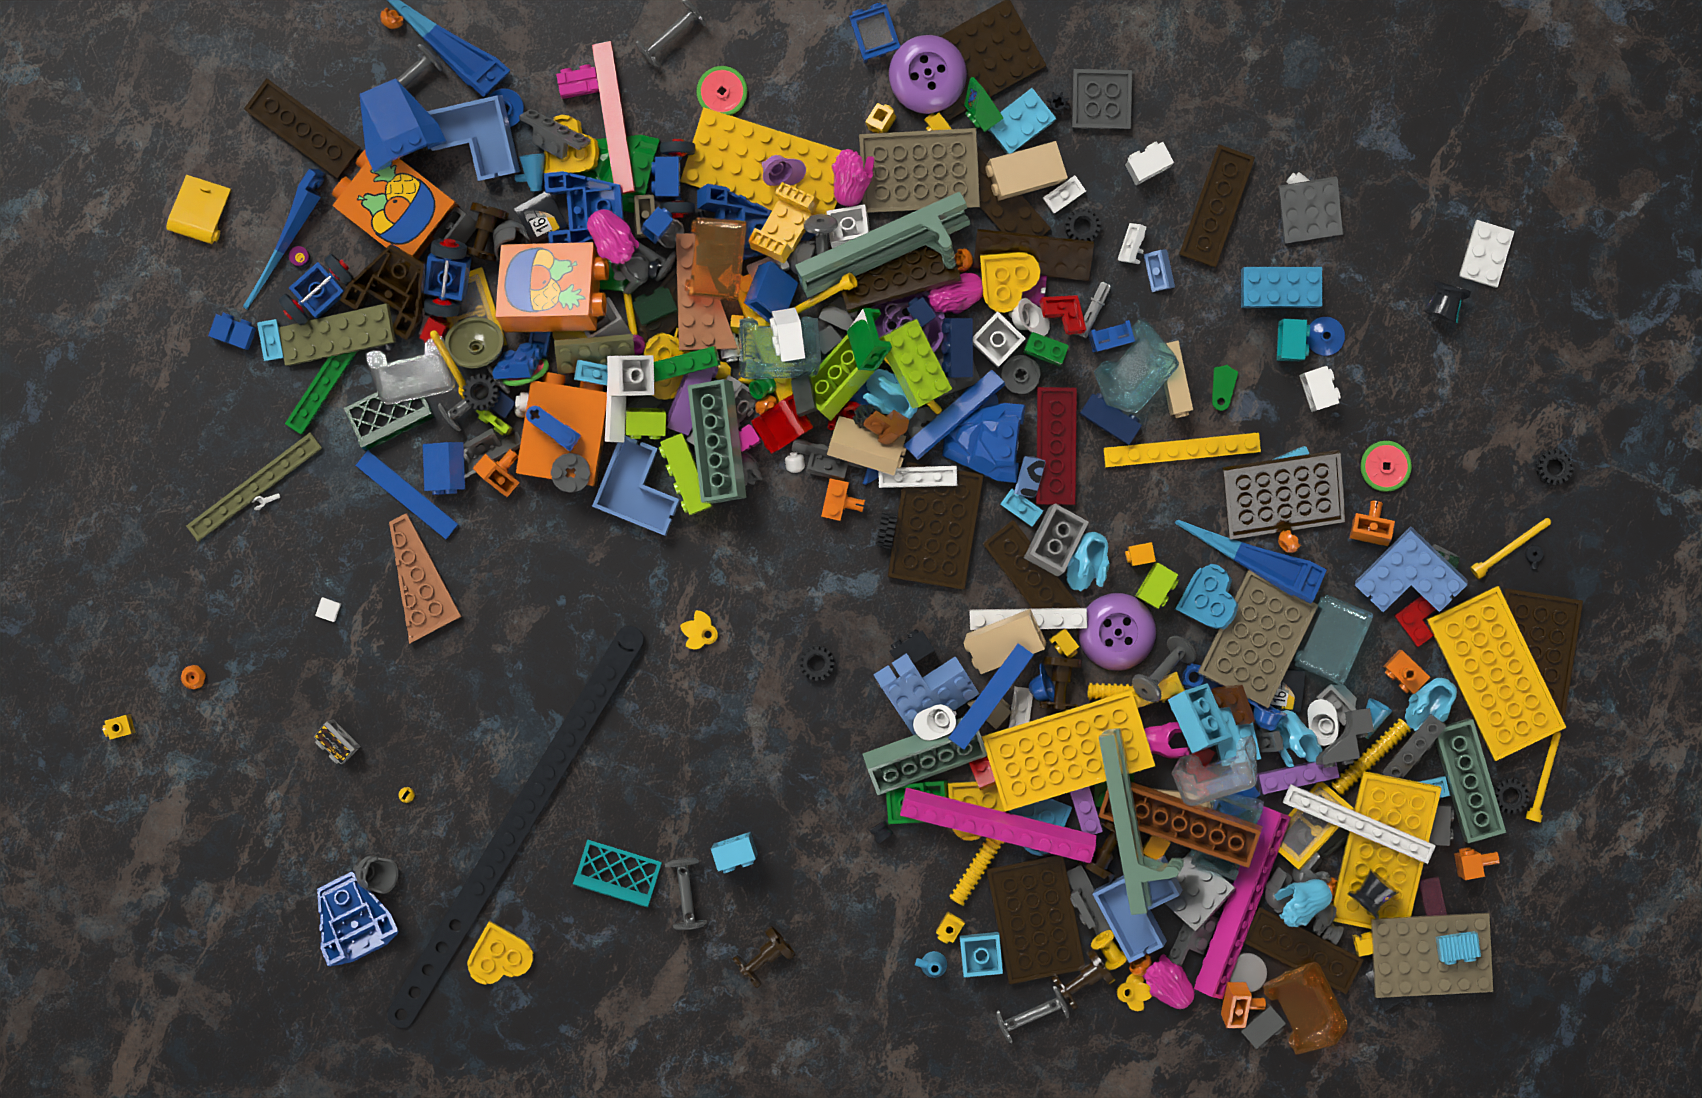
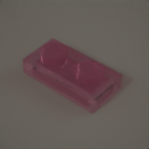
(1432, 896)

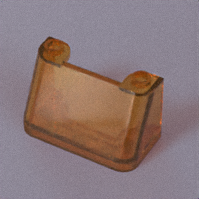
(716, 258)
(1309, 1007)

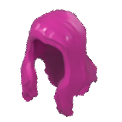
(851, 178)
(611, 236)
(958, 295)
(1159, 739)
(1169, 983)

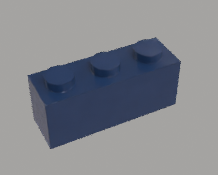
(957, 347)
(1110, 419)

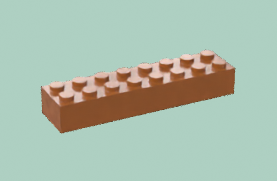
(1191, 825)

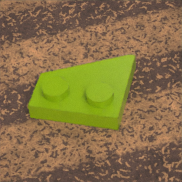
(500, 426)

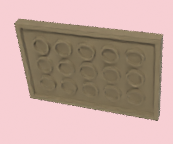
(920, 168)
(1259, 640)
(1409, 961)

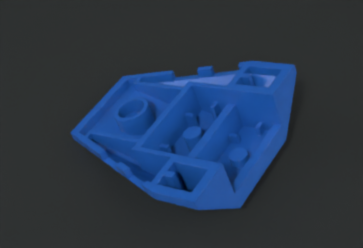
(395, 124)
(351, 921)

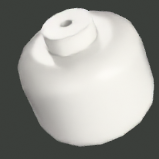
(794, 462)

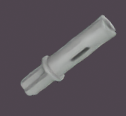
(1095, 306)

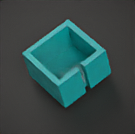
(1292, 340)

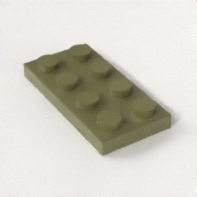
(591, 350)

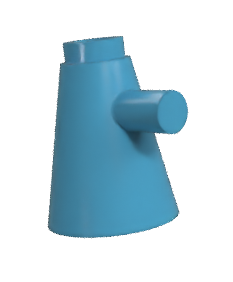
(533, 171)
(1379, 713)
(930, 959)

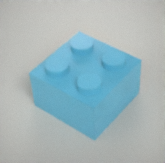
(981, 954)

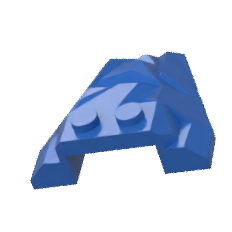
(988, 441)

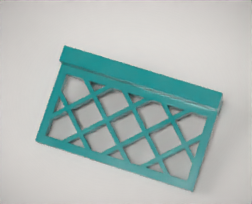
(613, 890)

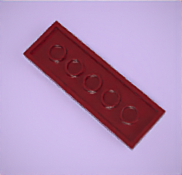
(1056, 444)

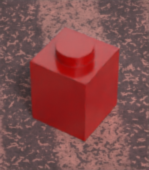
(434, 323)

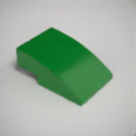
(896, 796)

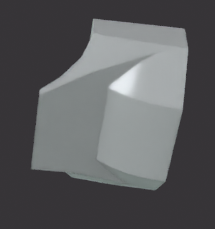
(837, 314)
(1340, 698)

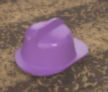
(780, 169)

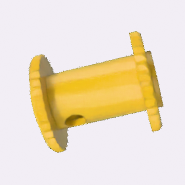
(1105, 942)

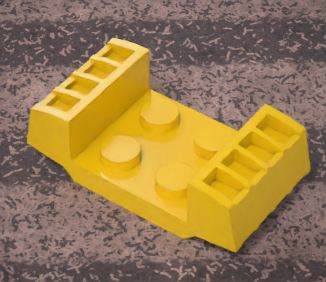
(785, 224)

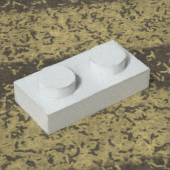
(1064, 194)

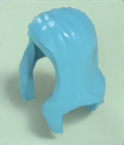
(887, 394)
(1088, 562)
(1433, 699)
(1297, 738)
(1307, 901)

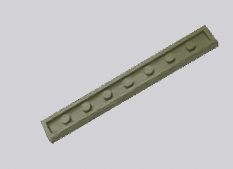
(254, 486)

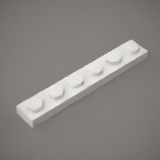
(1046, 617)

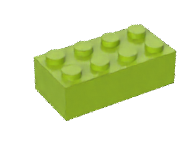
(915, 364)
(838, 379)
(685, 472)

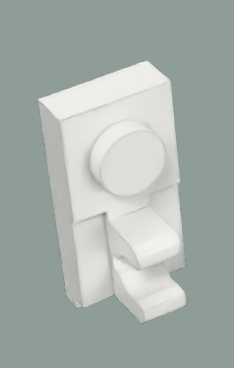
(1132, 241)

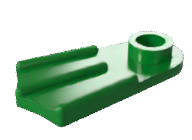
(1223, 386)

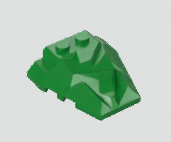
(642, 154)

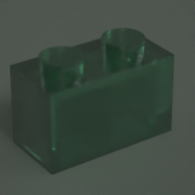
(654, 306)

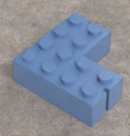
(487, 131)
(625, 492)
(1410, 563)
(912, 693)
(1140, 930)

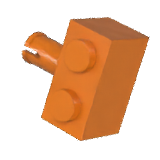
(497, 472)
(837, 500)
(1372, 527)
(1406, 672)
(1471, 863)
(1238, 1003)

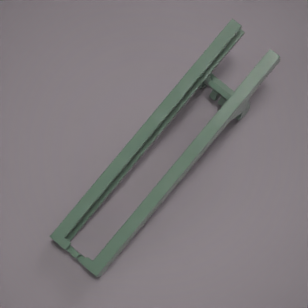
(923, 227)
(1136, 866)

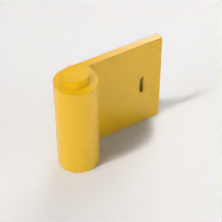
(196, 211)

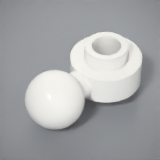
(521, 404)

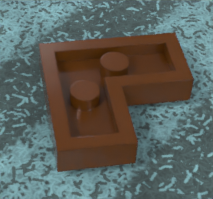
(1236, 699)

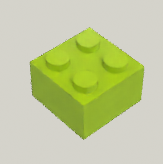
(645, 422)
(1157, 585)

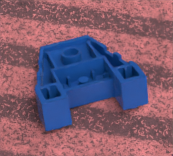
(583, 199)
(733, 207)

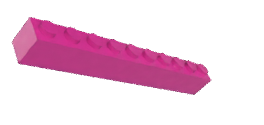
(998, 825)
(1241, 907)

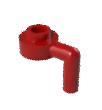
(847, 411)

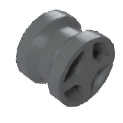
(1332, 933)

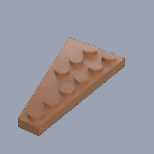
(700, 320)
(422, 589)

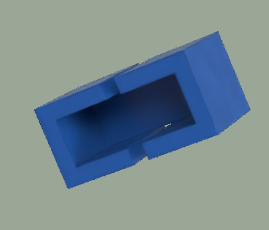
(657, 224)
(231, 331)

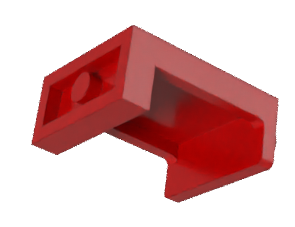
(781, 425)

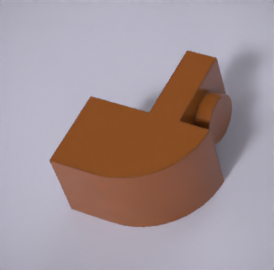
(887, 427)

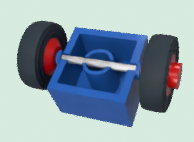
(668, 176)
(446, 277)
(316, 290)

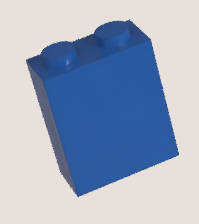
(770, 290)
(443, 467)

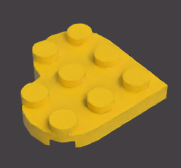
(577, 160)
(1007, 277)
(663, 347)
(970, 793)
(499, 954)

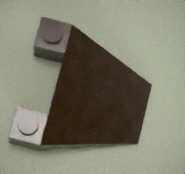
(395, 280)

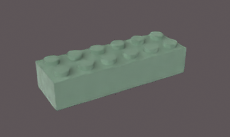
(716, 441)
(918, 759)
(1469, 781)

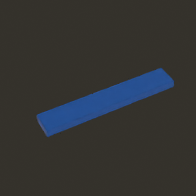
(954, 414)
(407, 494)
(991, 696)

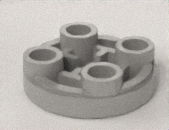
(1251, 970)

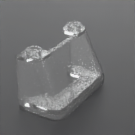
(412, 376)
(1209, 782)

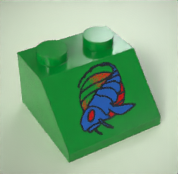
(981, 107)

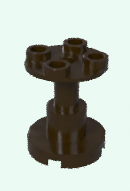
(485, 224)
(1061, 675)
(1102, 856)
(769, 952)
(1090, 974)

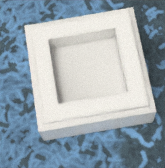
(328, 609)

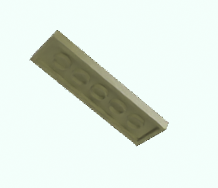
(337, 334)

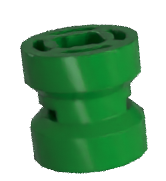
(761, 387)

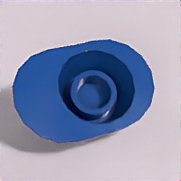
(1042, 686)
(1268, 717)

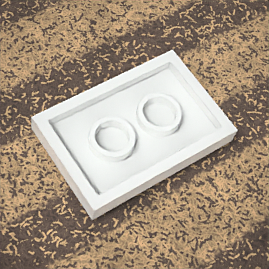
(1486, 253)

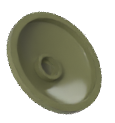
(471, 335)

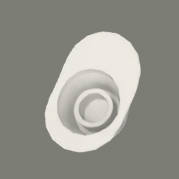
(1029, 317)
(1323, 721)
(934, 722)

